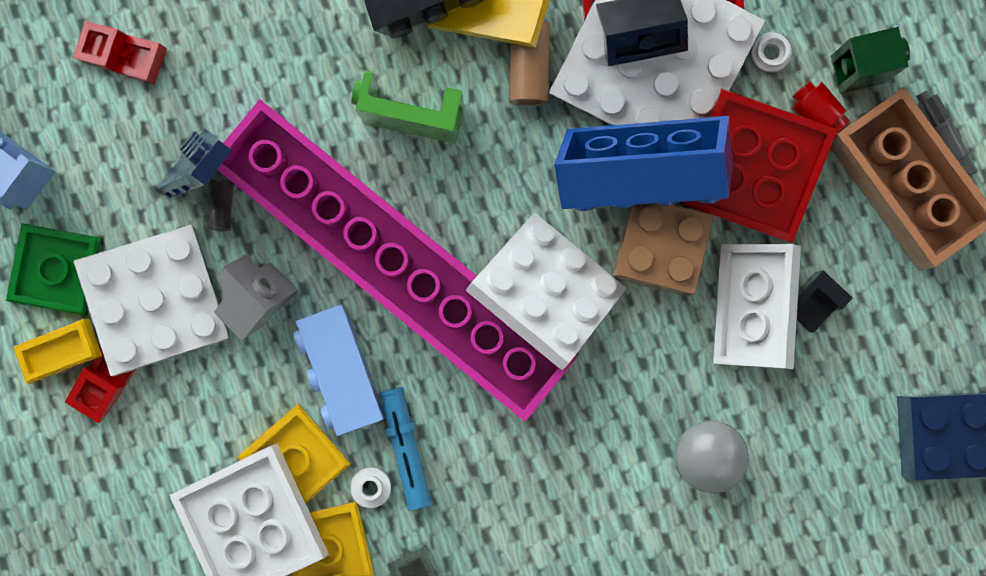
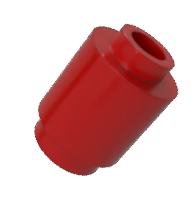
(819, 105)

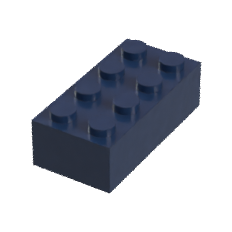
(942, 435)

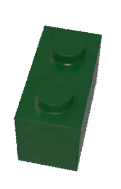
(870, 59)

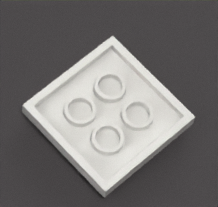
(546, 290)
(151, 300)
(250, 519)

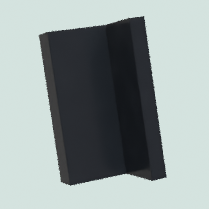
(642, 29)

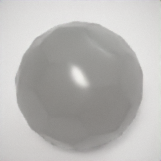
(712, 456)

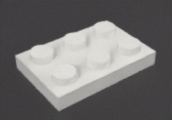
(757, 305)

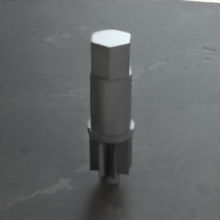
(940, 120)

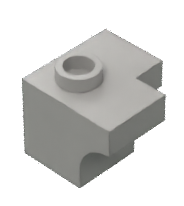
(251, 295)

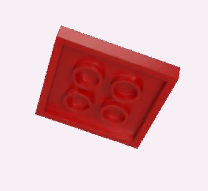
(773, 165)

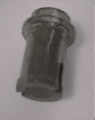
(220, 206)

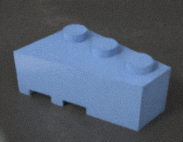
(20, 175)

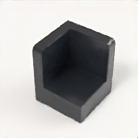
(819, 299)

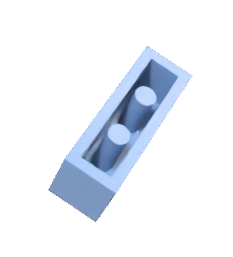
(339, 370)

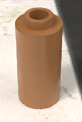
(530, 71)

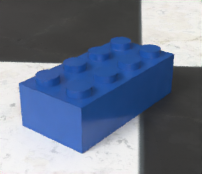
(645, 164)

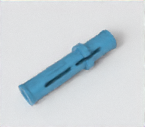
(401, 432)

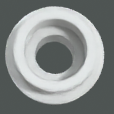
(776, 41)
(382, 481)

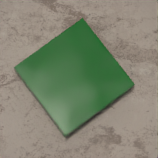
(46, 271)

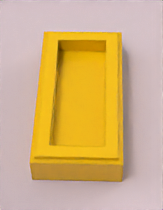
(57, 351)

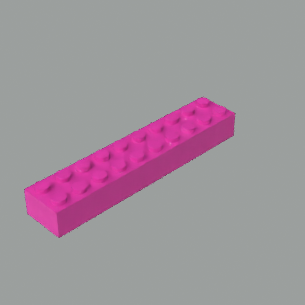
(384, 256)

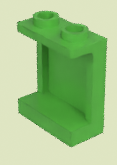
(408, 118)

